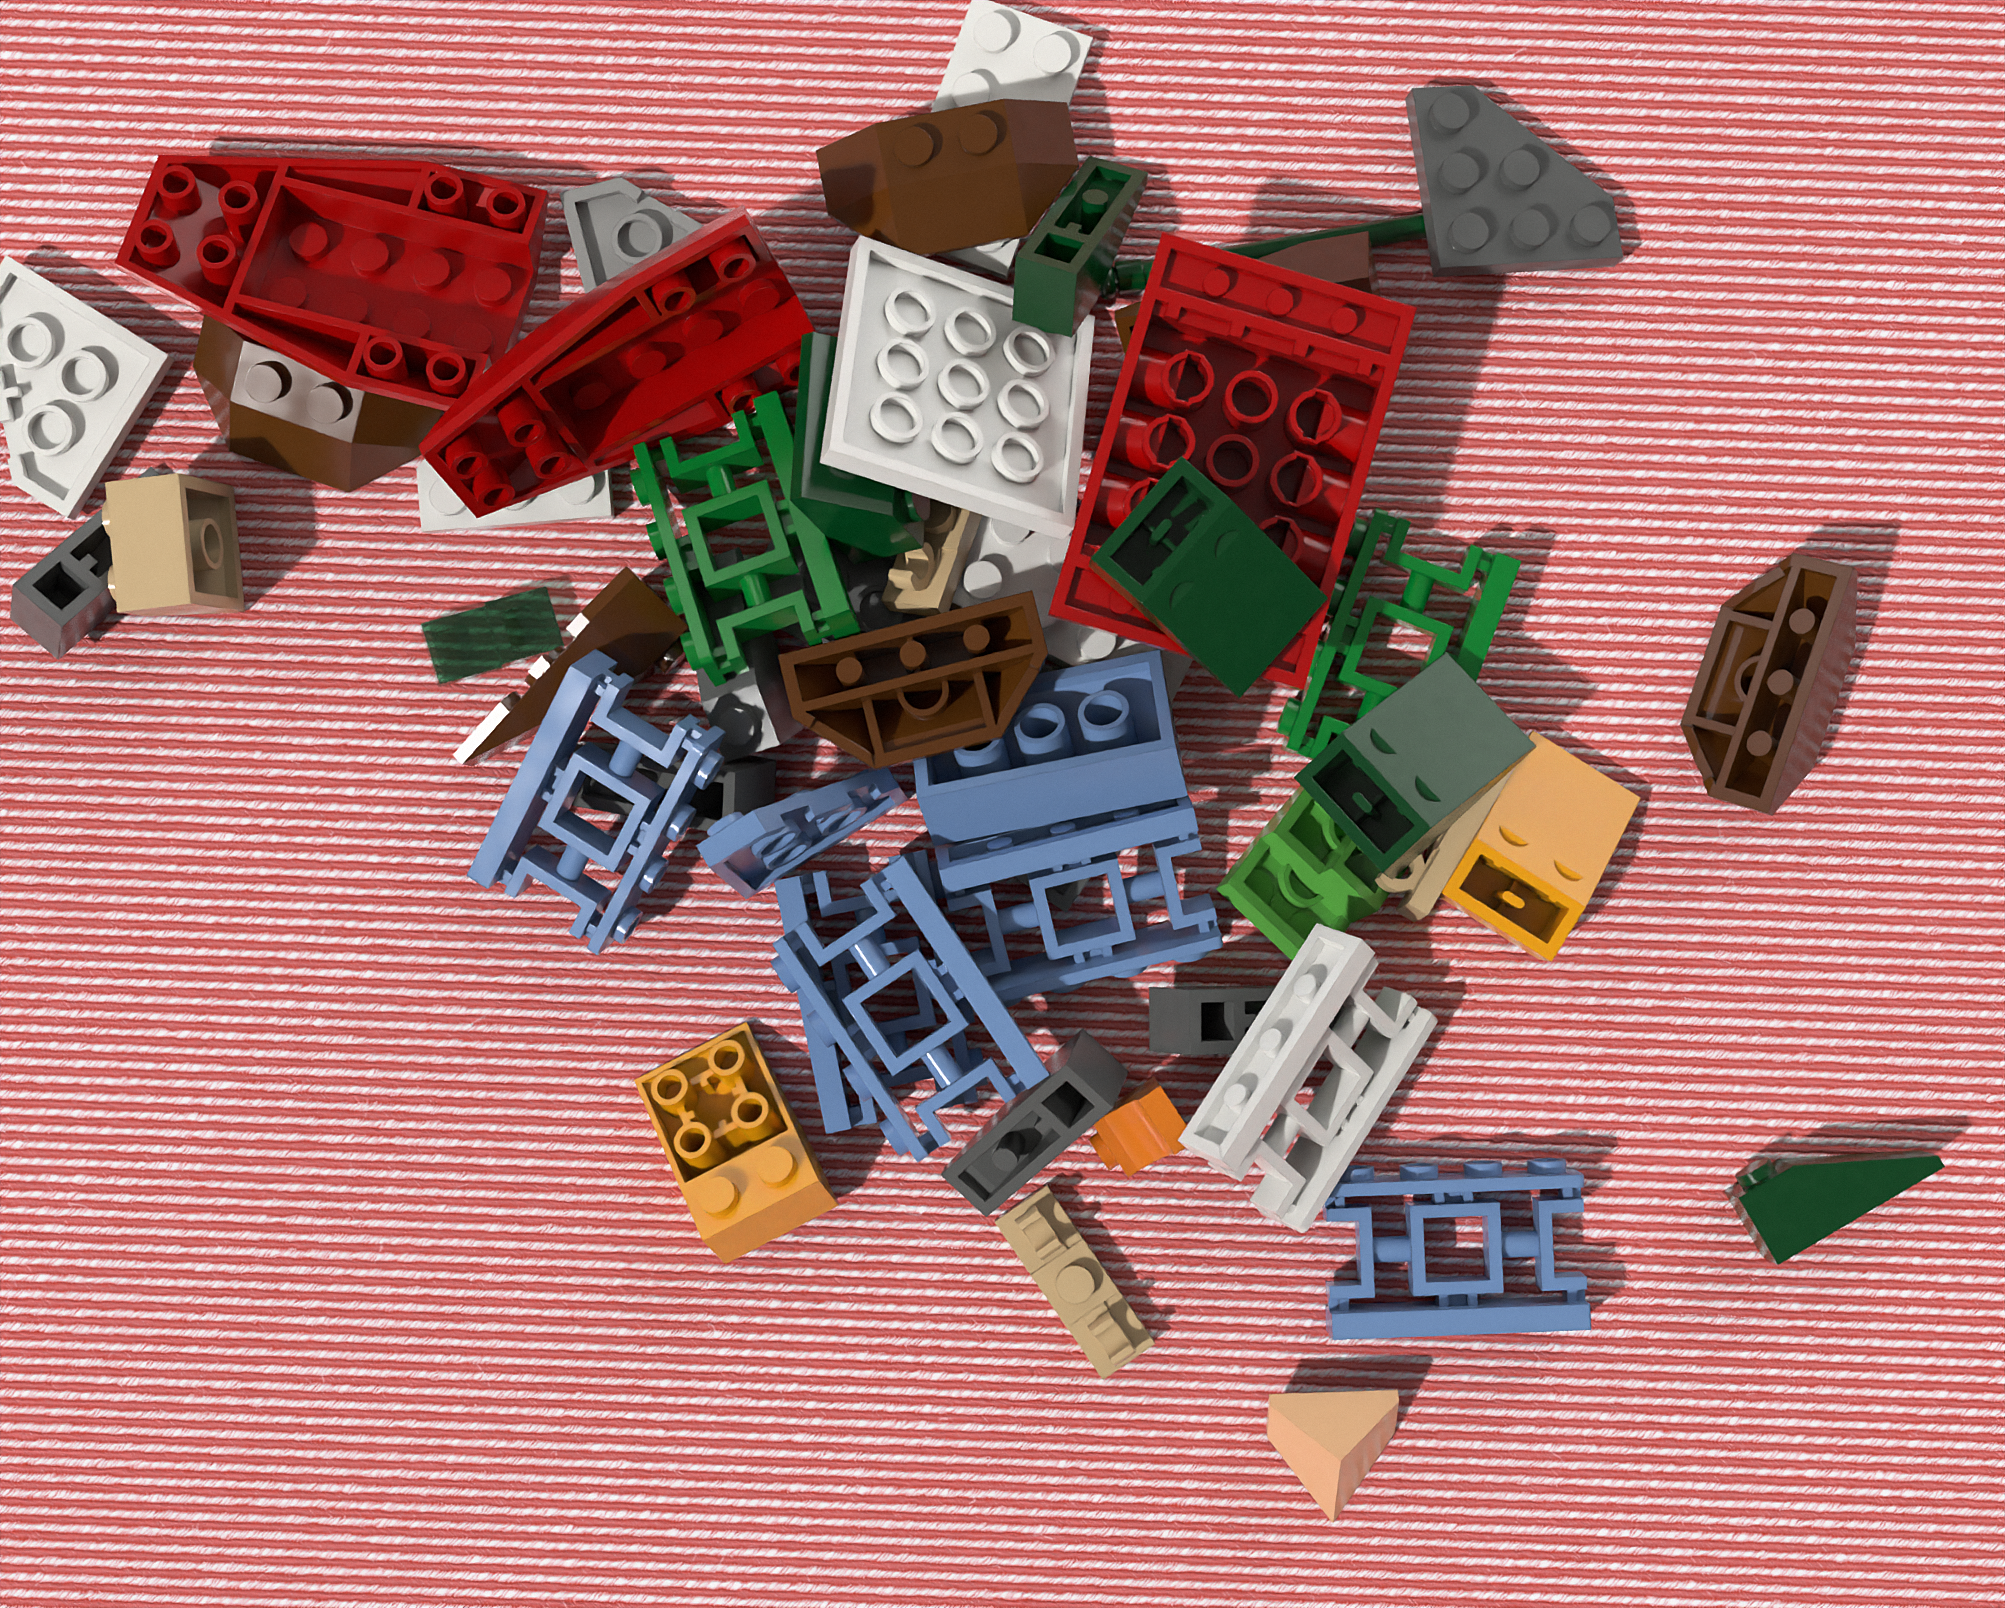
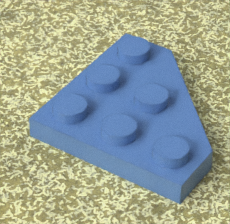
(782, 836)

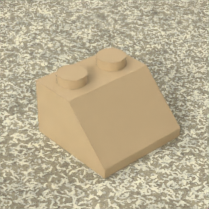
(173, 546)

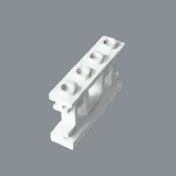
(1277, 1060)

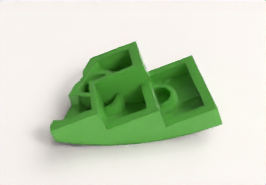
(1302, 875)

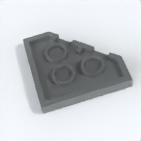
(1500, 194)

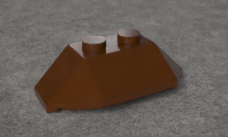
(951, 175)
(301, 418)
(1772, 681)
(920, 682)

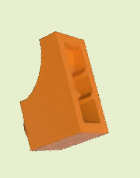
(1139, 1129)

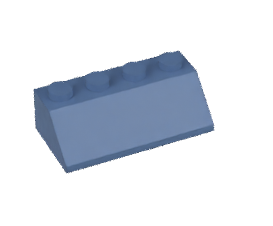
(1076, 749)

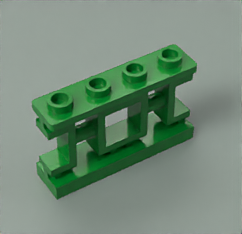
(693, 559)
(1348, 634)

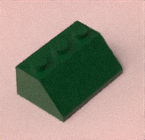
(853, 511)

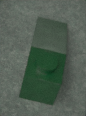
(1075, 246)
(1807, 1198)

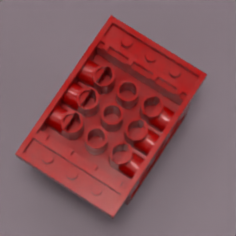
(1263, 390)

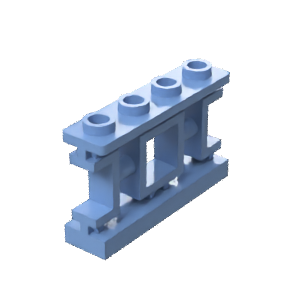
(555, 779)
(1073, 852)
(948, 982)
(827, 1062)
(1456, 1302)

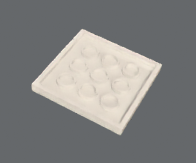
(955, 394)

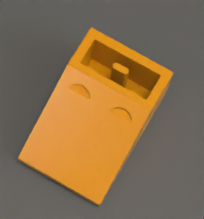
(1541, 849)
(735, 1144)

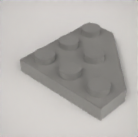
(618, 227)

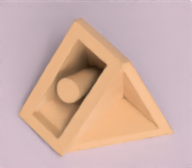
(1331, 1439)

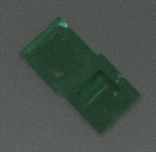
(491, 636)

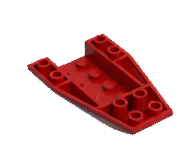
(351, 266)
(627, 364)

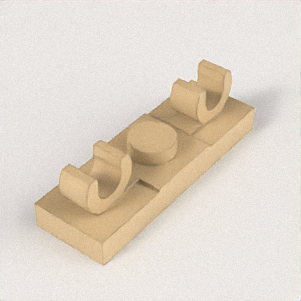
(928, 577)
(1429, 875)
(1074, 1281)

